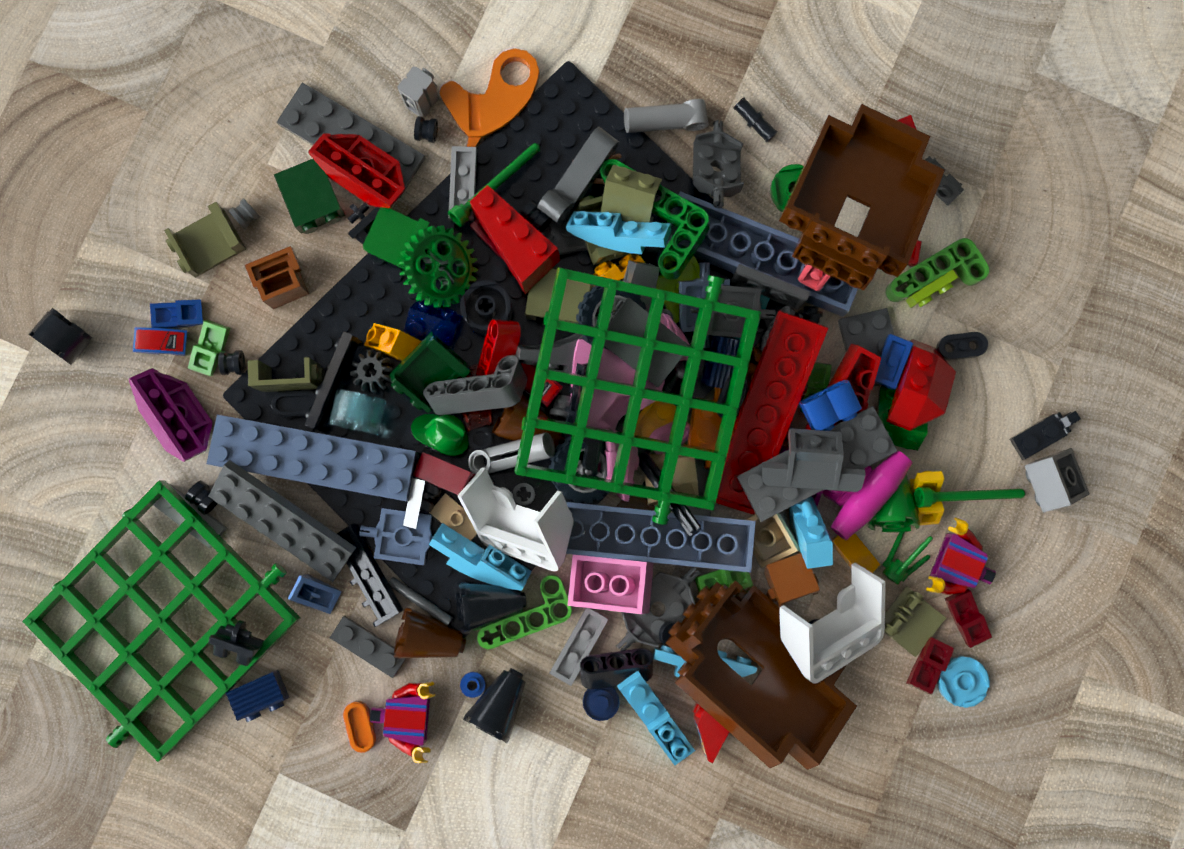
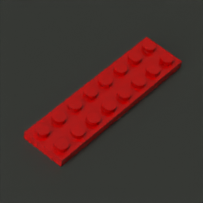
(770, 402)

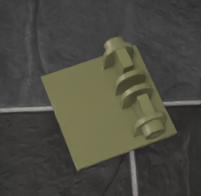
(912, 621)

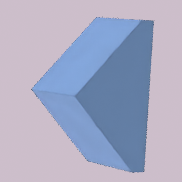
(314, 593)

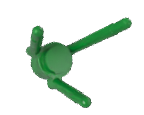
(899, 571)

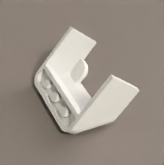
(516, 530)
(842, 634)

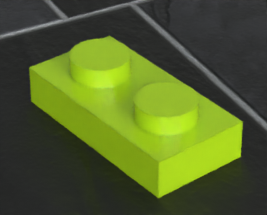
(941, 285)

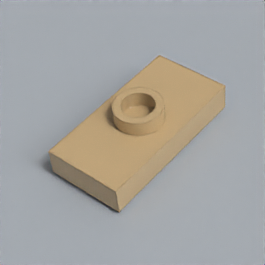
(453, 516)

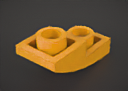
(616, 272)

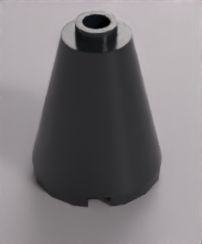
(486, 604)
(498, 706)

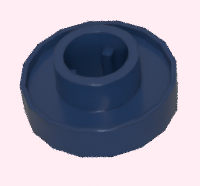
(601, 703)

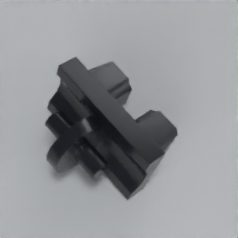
(359, 232)
(236, 640)

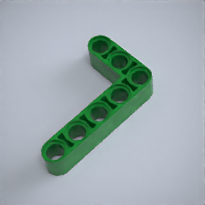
(681, 221)

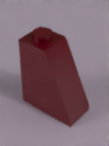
(442, 473)

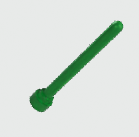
(460, 213)
(926, 496)

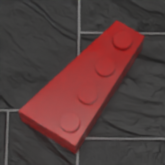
(516, 240)
(860, 369)

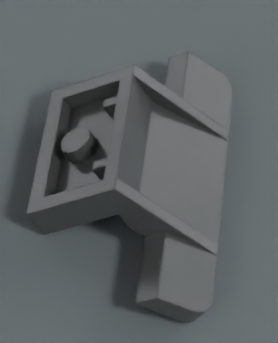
(814, 463)

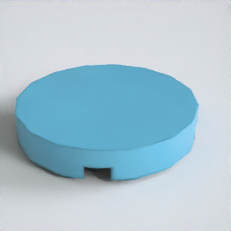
(964, 682)

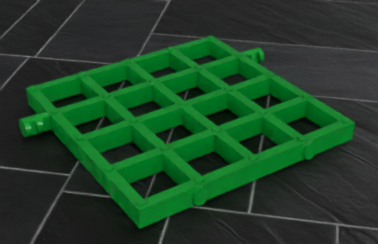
(638, 391)
(160, 619)

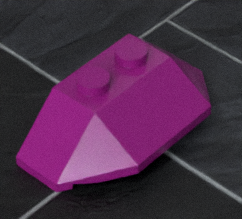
(172, 413)

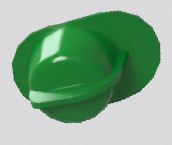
(442, 433)

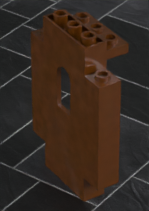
(875, 165)
(781, 707)

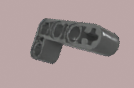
(579, 177)
(479, 392)

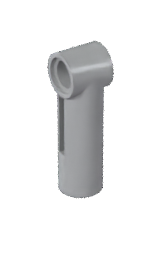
(689, 115)
(541, 449)

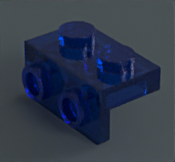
(424, 319)

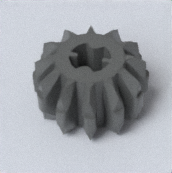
(364, 378)

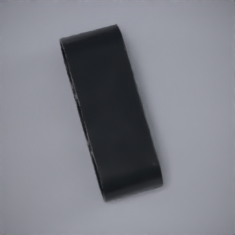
(614, 667)

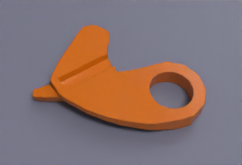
(499, 105)

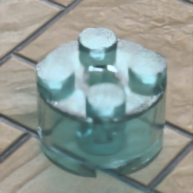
(357, 412)

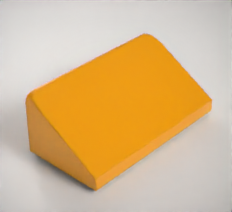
(855, 551)

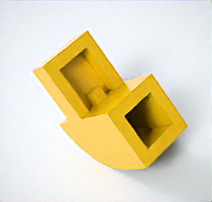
(933, 480)

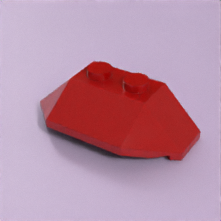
(360, 168)
(922, 388)

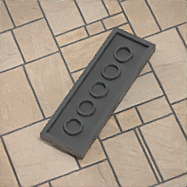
(312, 114)
(863, 444)
(281, 521)

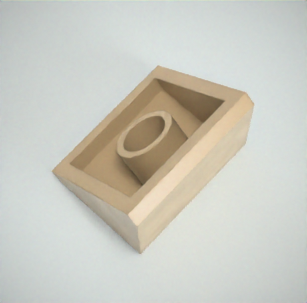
(772, 540)

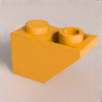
(391, 341)

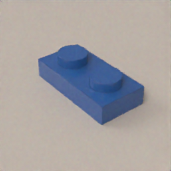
(892, 361)

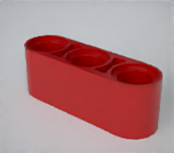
(500, 341)

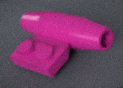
(876, 490)

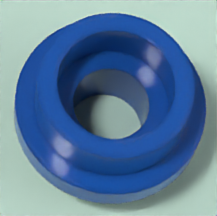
(478, 678)

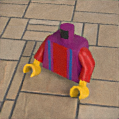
(959, 562)
(407, 719)

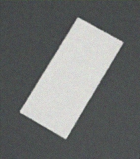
(414, 503)

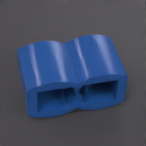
(830, 406)

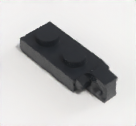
(1043, 434)

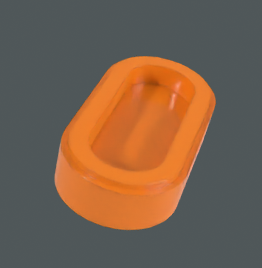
(358, 726)

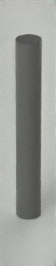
(421, 601)

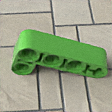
(932, 272)
(523, 618)

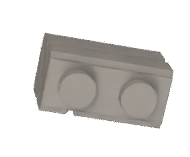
(418, 91)

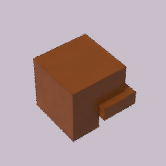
(278, 278)
(790, 580)

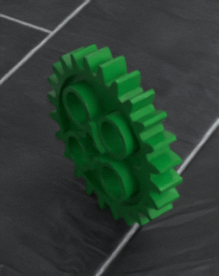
(425, 281)

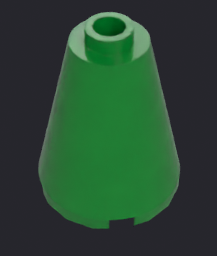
(898, 512)

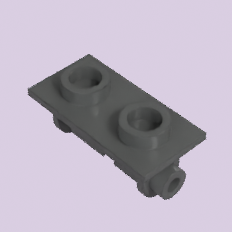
(949, 187)

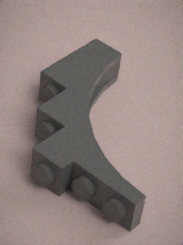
(564, 349)

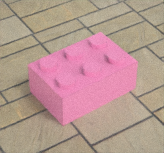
(610, 584)

